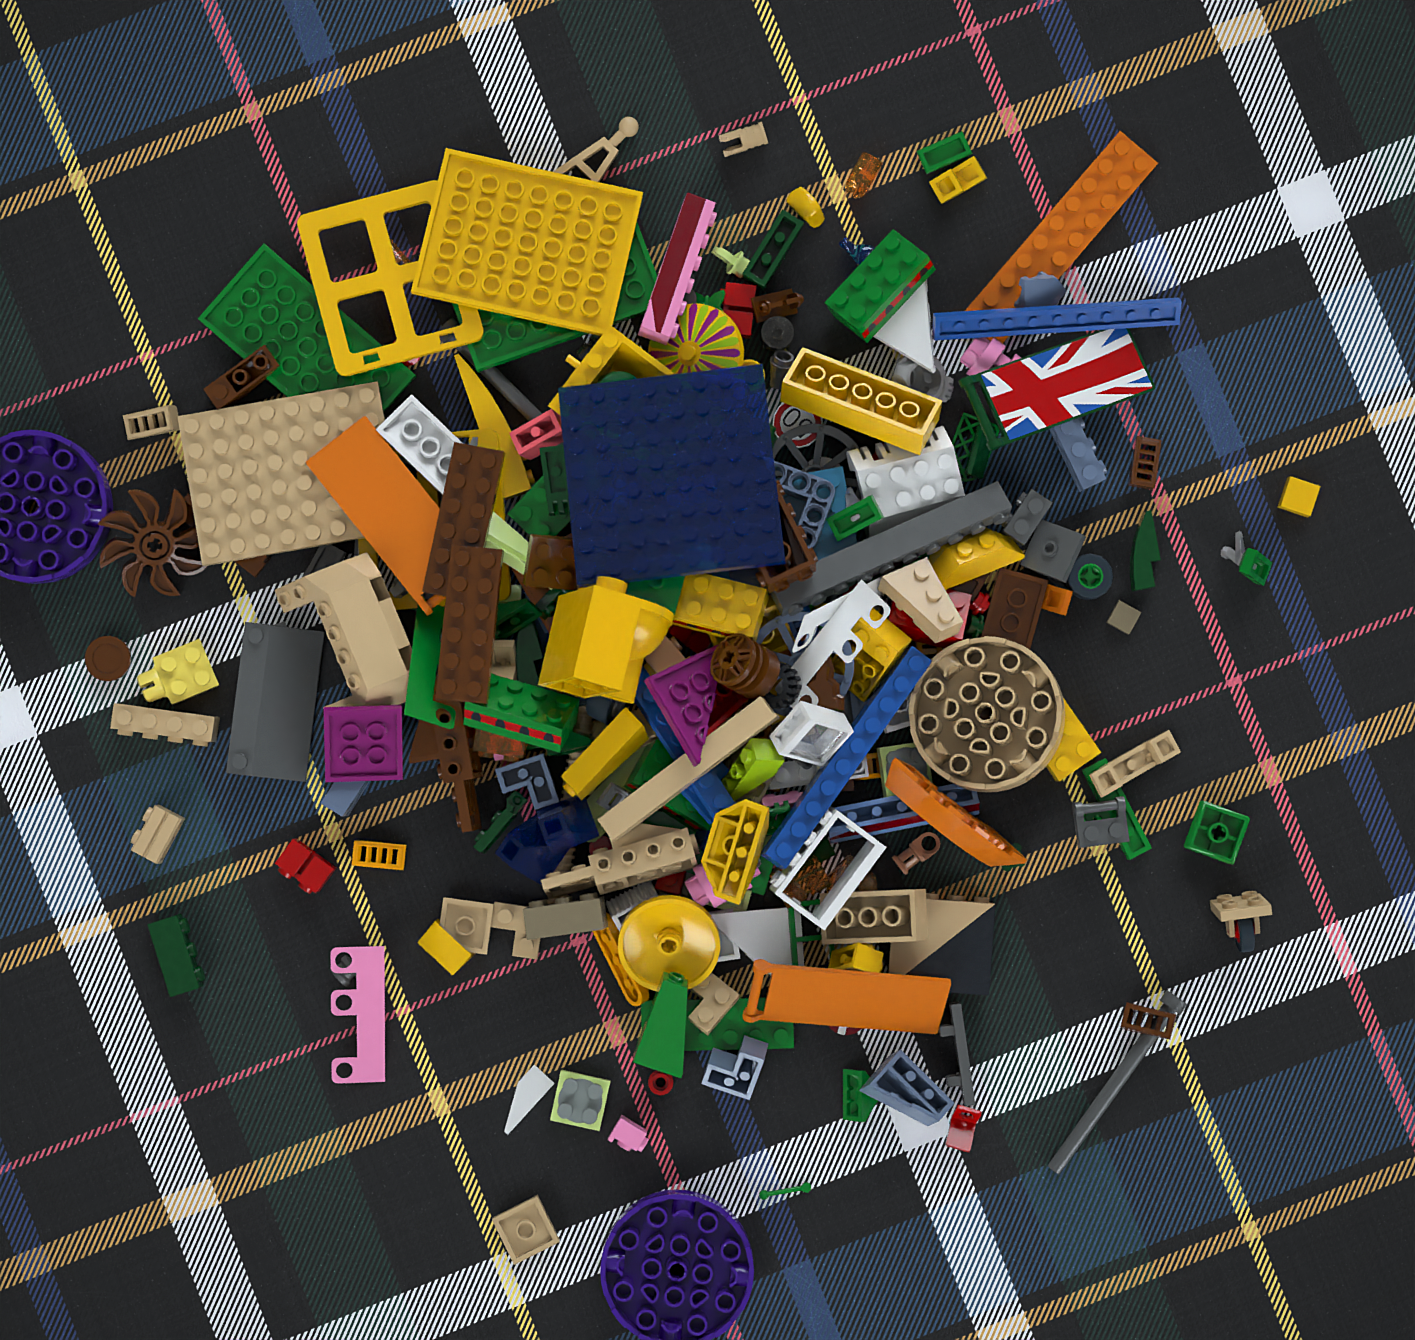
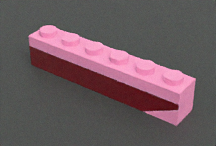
(676, 269)

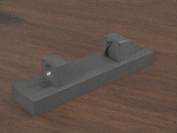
(964, 1077)

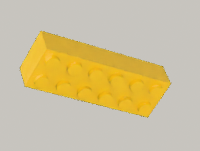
(860, 400)

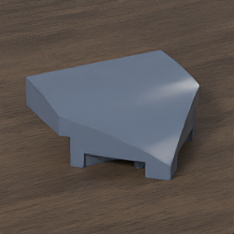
(1040, 291)

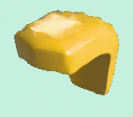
(806, 206)

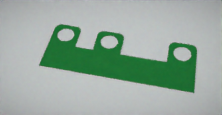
(423, 669)

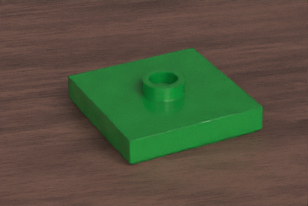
(658, 591)

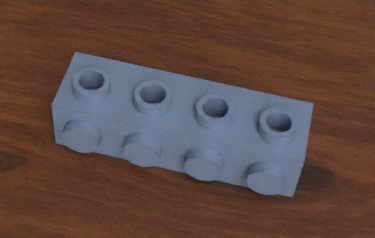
(1079, 454)

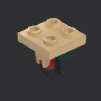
(1241, 916)

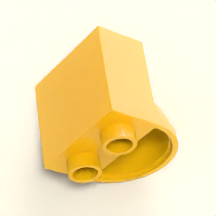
(602, 641)

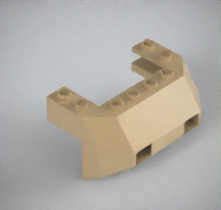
(360, 627)

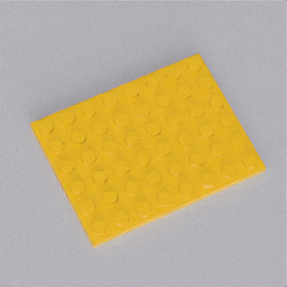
(527, 242)

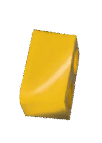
(444, 948)

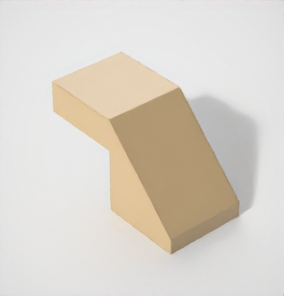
(504, 659)

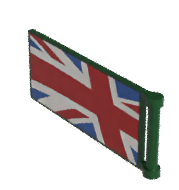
(1058, 385)

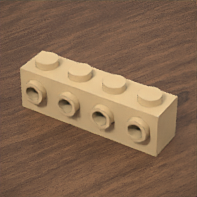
(165, 723)

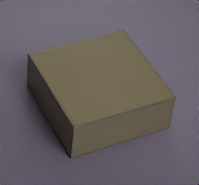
(1123, 617)

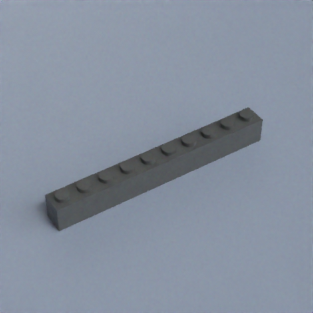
(896, 546)

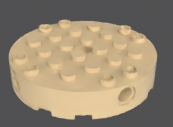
(1023, 724)

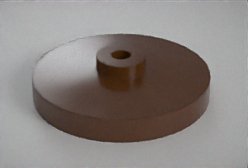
(108, 658)

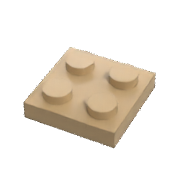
(468, 923)
(525, 1229)

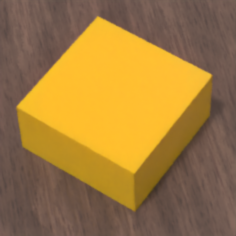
(1298, 496)

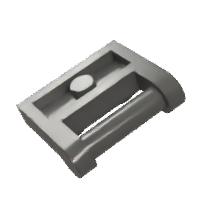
(1104, 830)

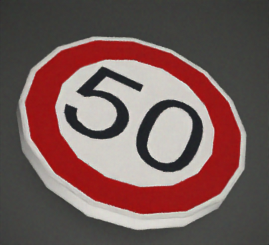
(789, 417)

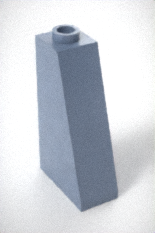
(344, 796)

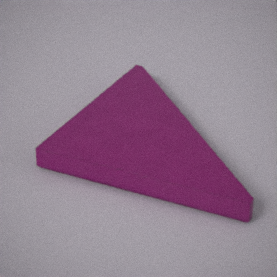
(686, 700)

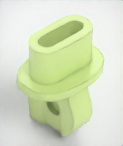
(735, 263)

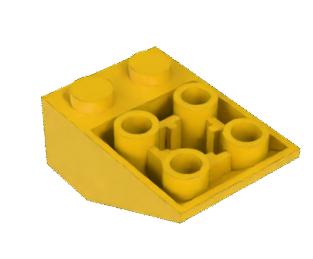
(878, 655)

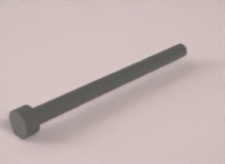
(496, 378)
(1171, 1005)

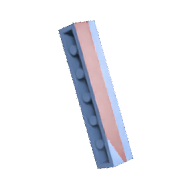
(893, 814)

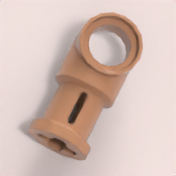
(916, 849)

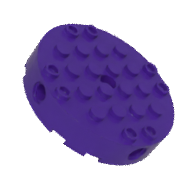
(71, 501)
(668, 1231)

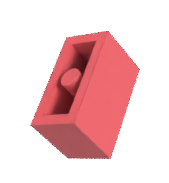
(538, 433)

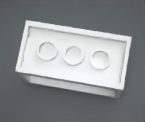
(846, 883)

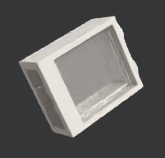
(811, 733)

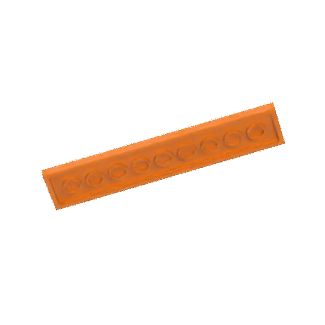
(1071, 222)

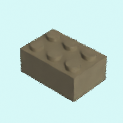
(565, 916)

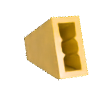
(605, 754)

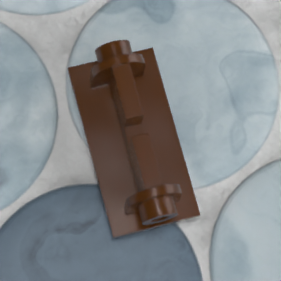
(776, 304)

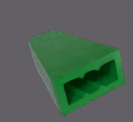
(664, 1029)

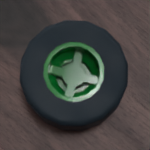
(1097, 577)

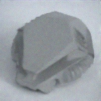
(920, 379)

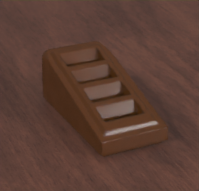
(1139, 482)
(1128, 1016)

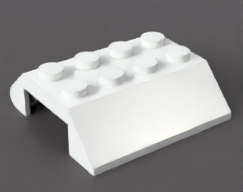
(907, 482)

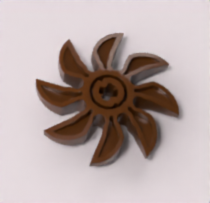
(141, 547)

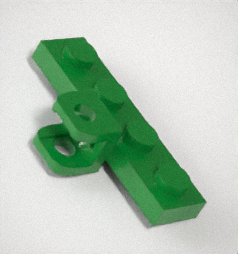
(1138, 841)

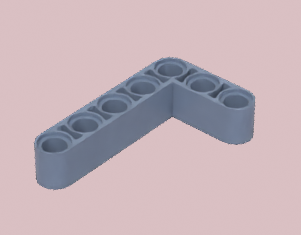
(809, 495)

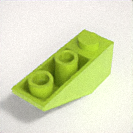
(753, 767)

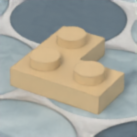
(511, 918)
(715, 1003)

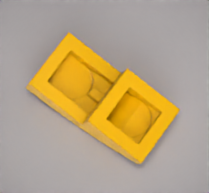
(958, 180)

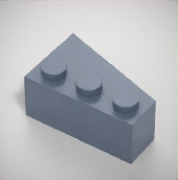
(907, 1089)

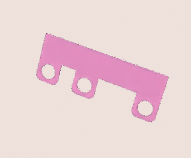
(369, 1006)

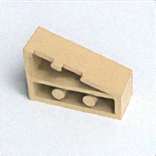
(923, 598)

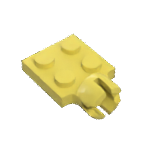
(179, 674)

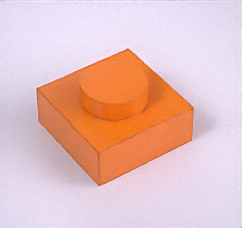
(1056, 599)

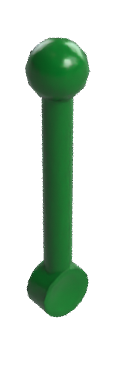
(805, 1187)

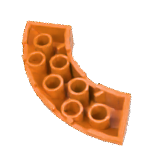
(949, 817)

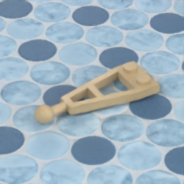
(627, 128)

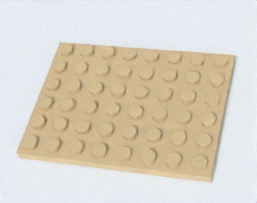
(253, 477)

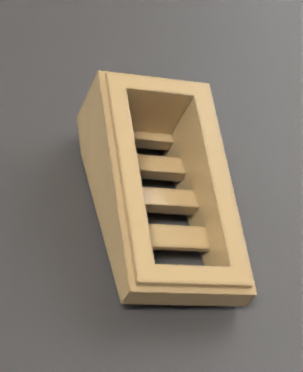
(167, 420)

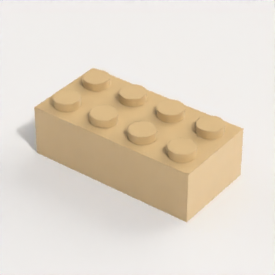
(879, 918)

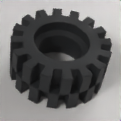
(789, 688)

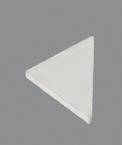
(910, 330)
(762, 933)

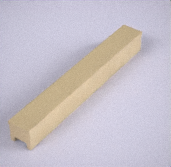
(682, 773)

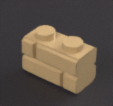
(157, 833)

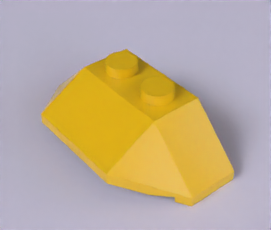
(974, 557)
(735, 848)

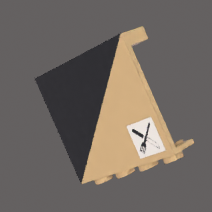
(956, 944)

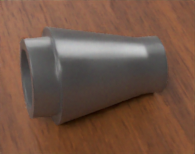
(779, 366)

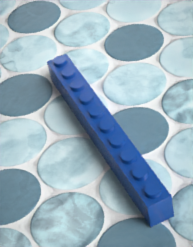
(843, 763)

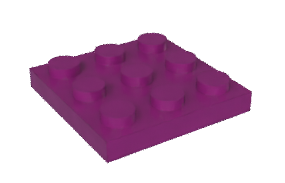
(363, 743)

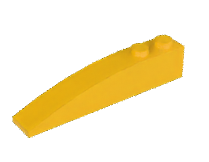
(489, 416)

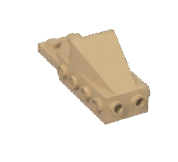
(636, 858)

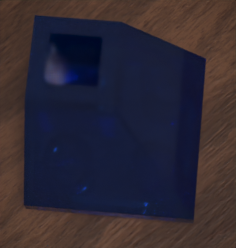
(567, 824)
(528, 852)

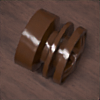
(745, 666)

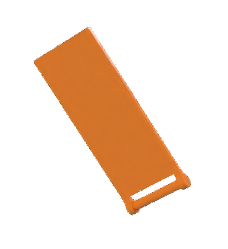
(382, 503)
(848, 998)

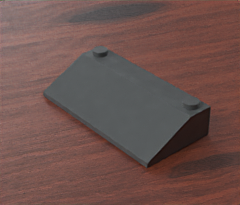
(275, 702)

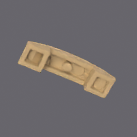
(1134, 763)

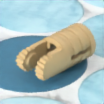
(749, 137)

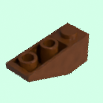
(242, 378)

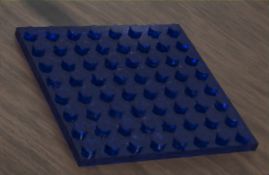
(671, 475)

